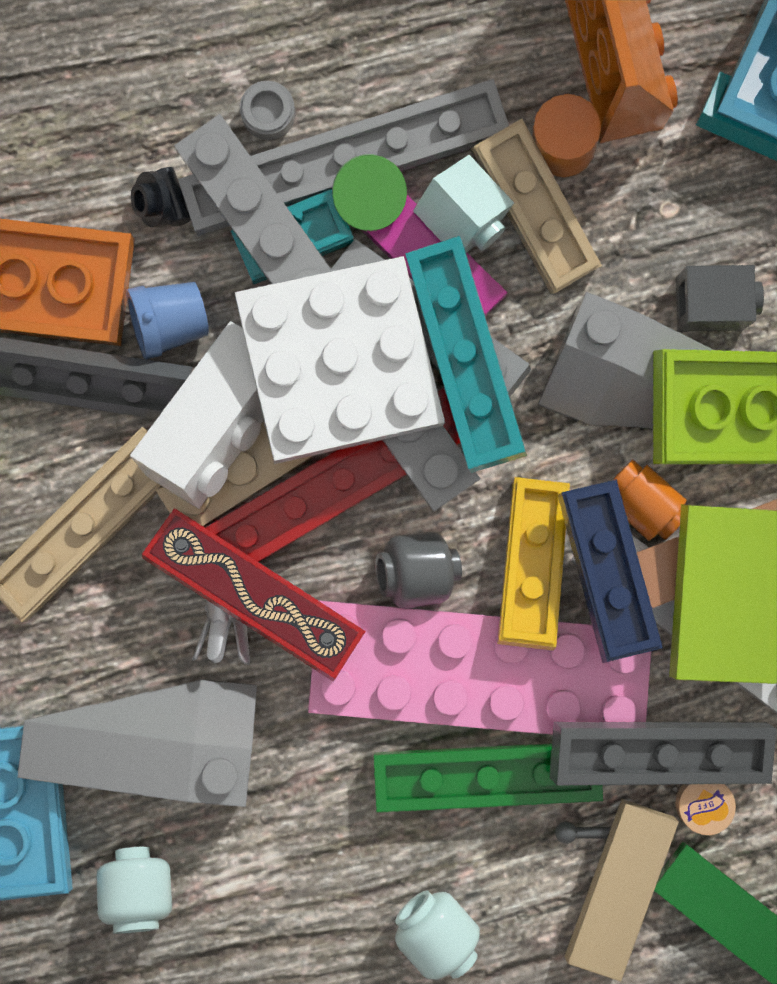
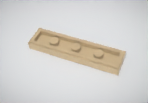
(75, 532)

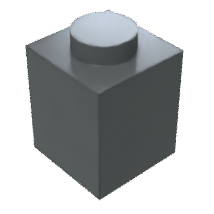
(718, 298)

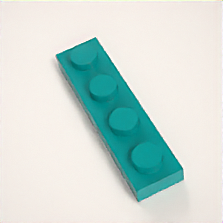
(466, 355)

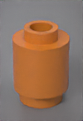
(649, 501)

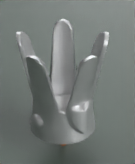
(219, 628)

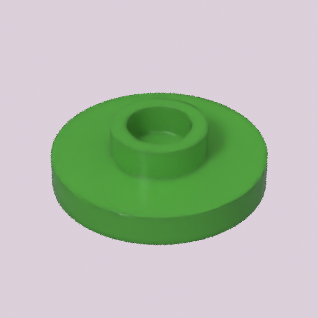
(369, 192)

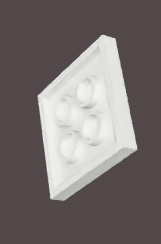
(339, 359)

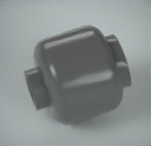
(417, 570)

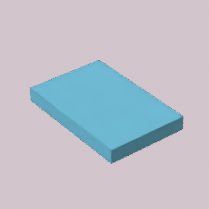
(31, 829)

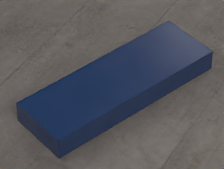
(609, 571)

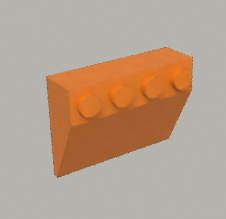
(622, 66)

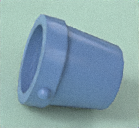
(166, 317)

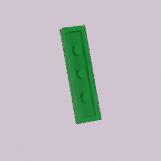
(472, 779)

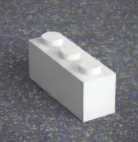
(204, 423)

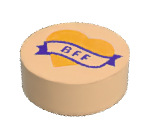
(705, 807)

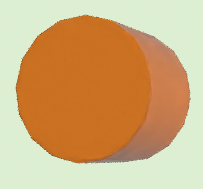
(567, 134)

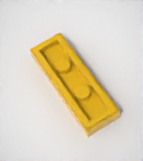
(533, 565)

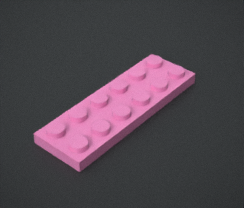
(456, 674)

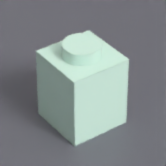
(464, 204)

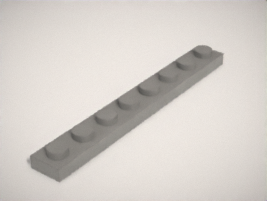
(288, 254)

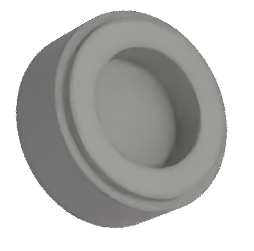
(267, 110)

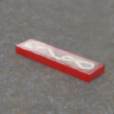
(253, 594)

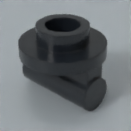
(159, 199)

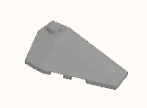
(608, 365)
(159, 744)

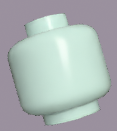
(134, 891)
(437, 935)

